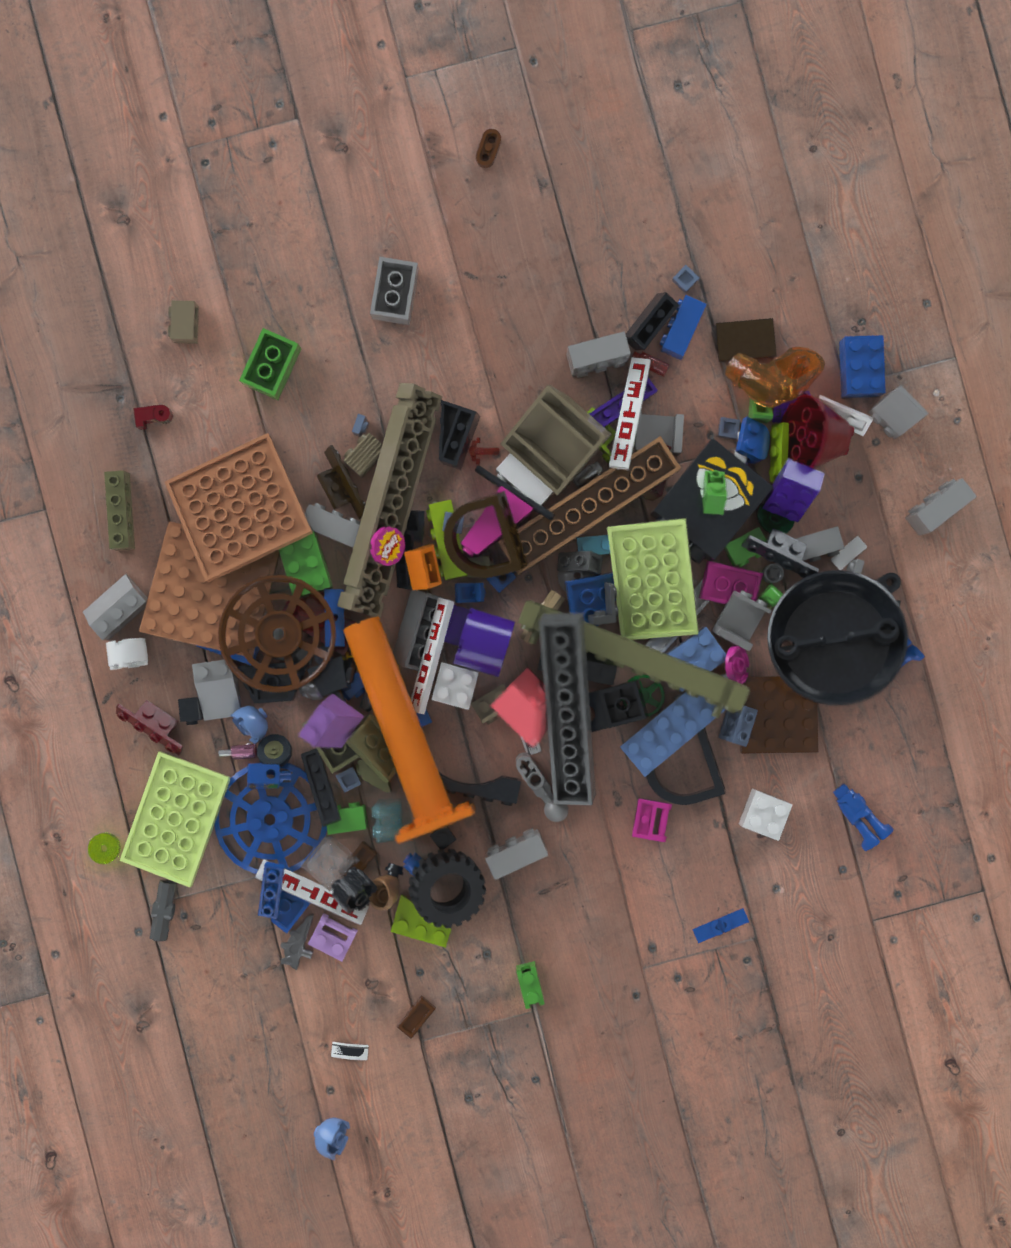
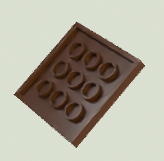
(783, 718)

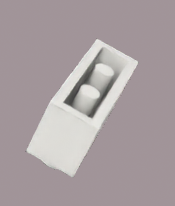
(523, 480)

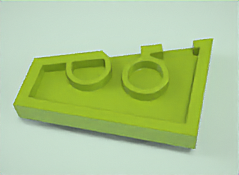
(412, 925)

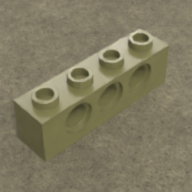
(119, 510)

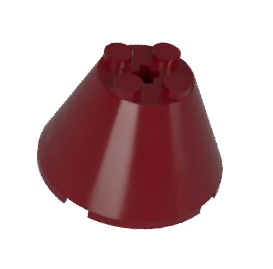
(816, 432)

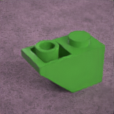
(714, 492)

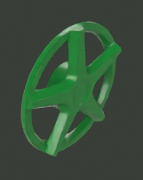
(647, 693)

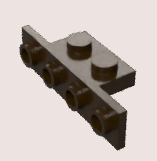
(339, 485)

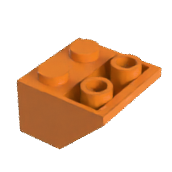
(423, 567)

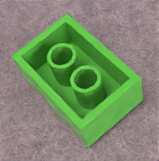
(270, 364)
(306, 562)

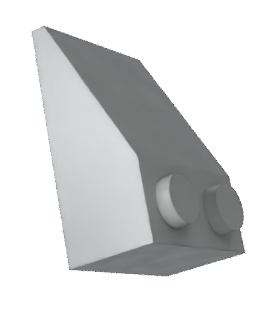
(897, 412)
(216, 689)

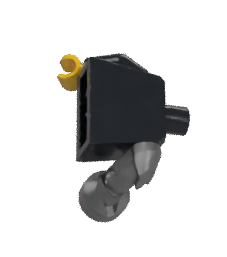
(333, 679)

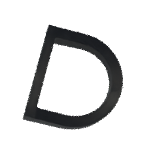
(702, 795)

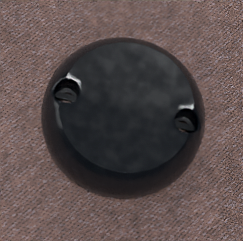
(837, 638)

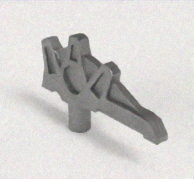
(295, 946)

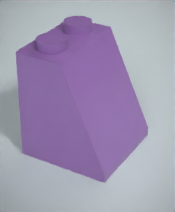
(331, 723)

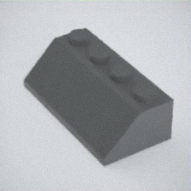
(415, 629)

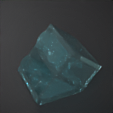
(388, 819)

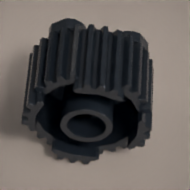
(353, 890)

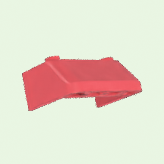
(524, 707)

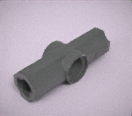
(163, 910)

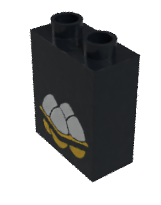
(712, 532)

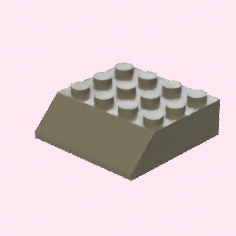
(555, 439)

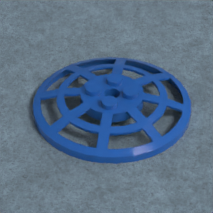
(265, 832)

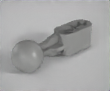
(542, 788)

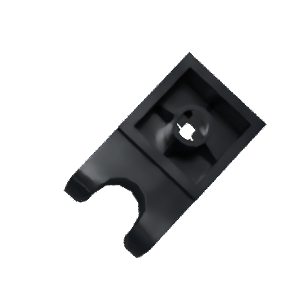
(608, 708)

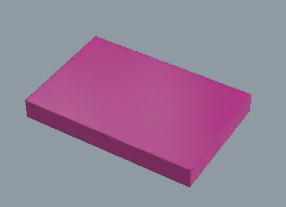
(721, 581)

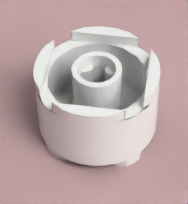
(127, 653)

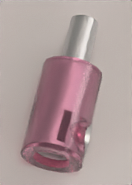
(240, 751)

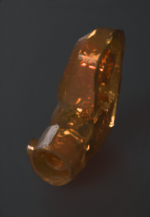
(780, 379)

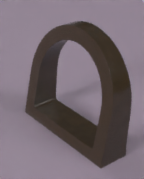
(508, 529)

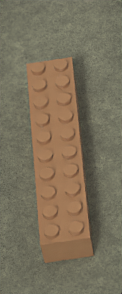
(595, 502)

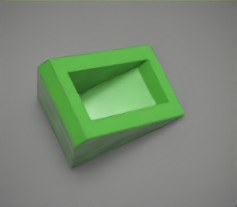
(759, 413)

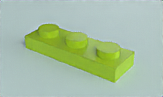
(779, 448)

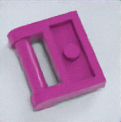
(645, 819)

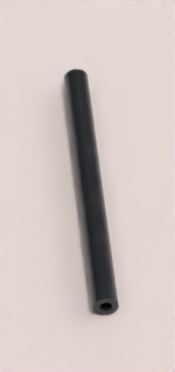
(498, 482)

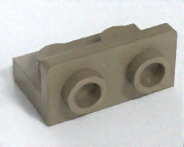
(483, 705)

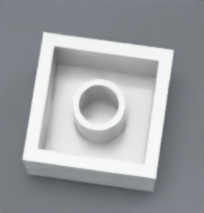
(455, 685)
(765, 814)

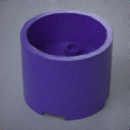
(484, 642)

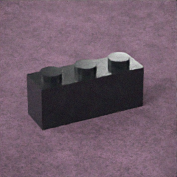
(651, 321)

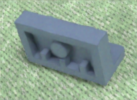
(738, 726)

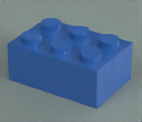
(862, 366)

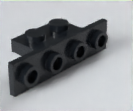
(783, 551)

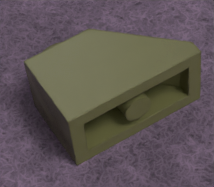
(371, 777)

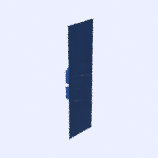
(720, 925)

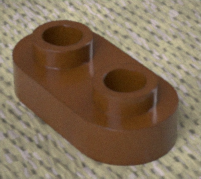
(488, 149)

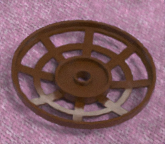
(265, 633)

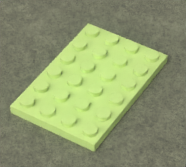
(653, 579)
(175, 819)

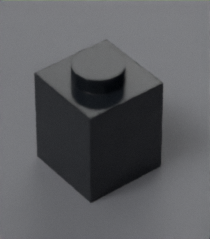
(190, 710)

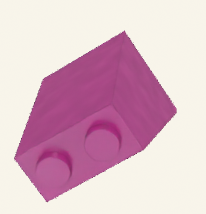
(487, 529)

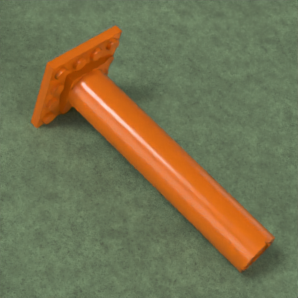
(402, 731)

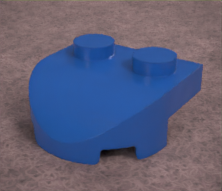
(753, 440)

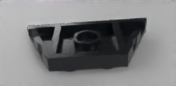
(260, 696)

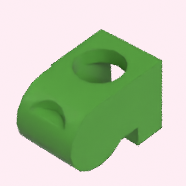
(771, 595)

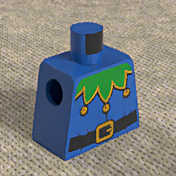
(258, 778)

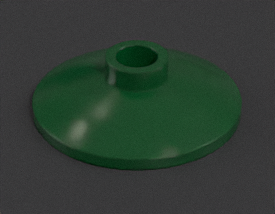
(780, 523)

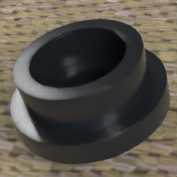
(394, 870)

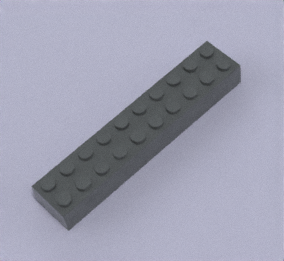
(568, 708)

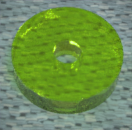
(95, 848)

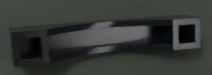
(502, 788)

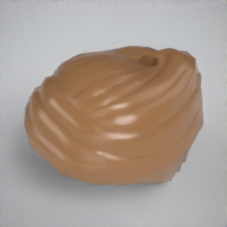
(387, 892)

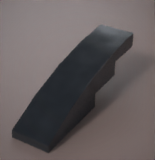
(413, 539)

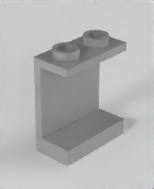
(654, 426)
(740, 619)

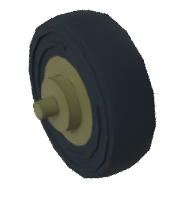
(274, 750)

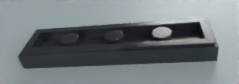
(321, 787)

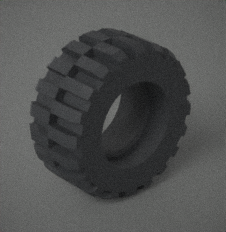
(461, 906)

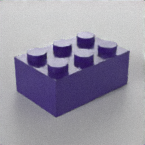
(793, 490)

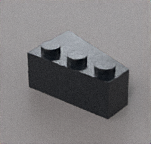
(456, 433)

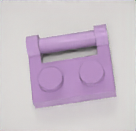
(329, 942)

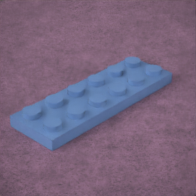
(668, 732)

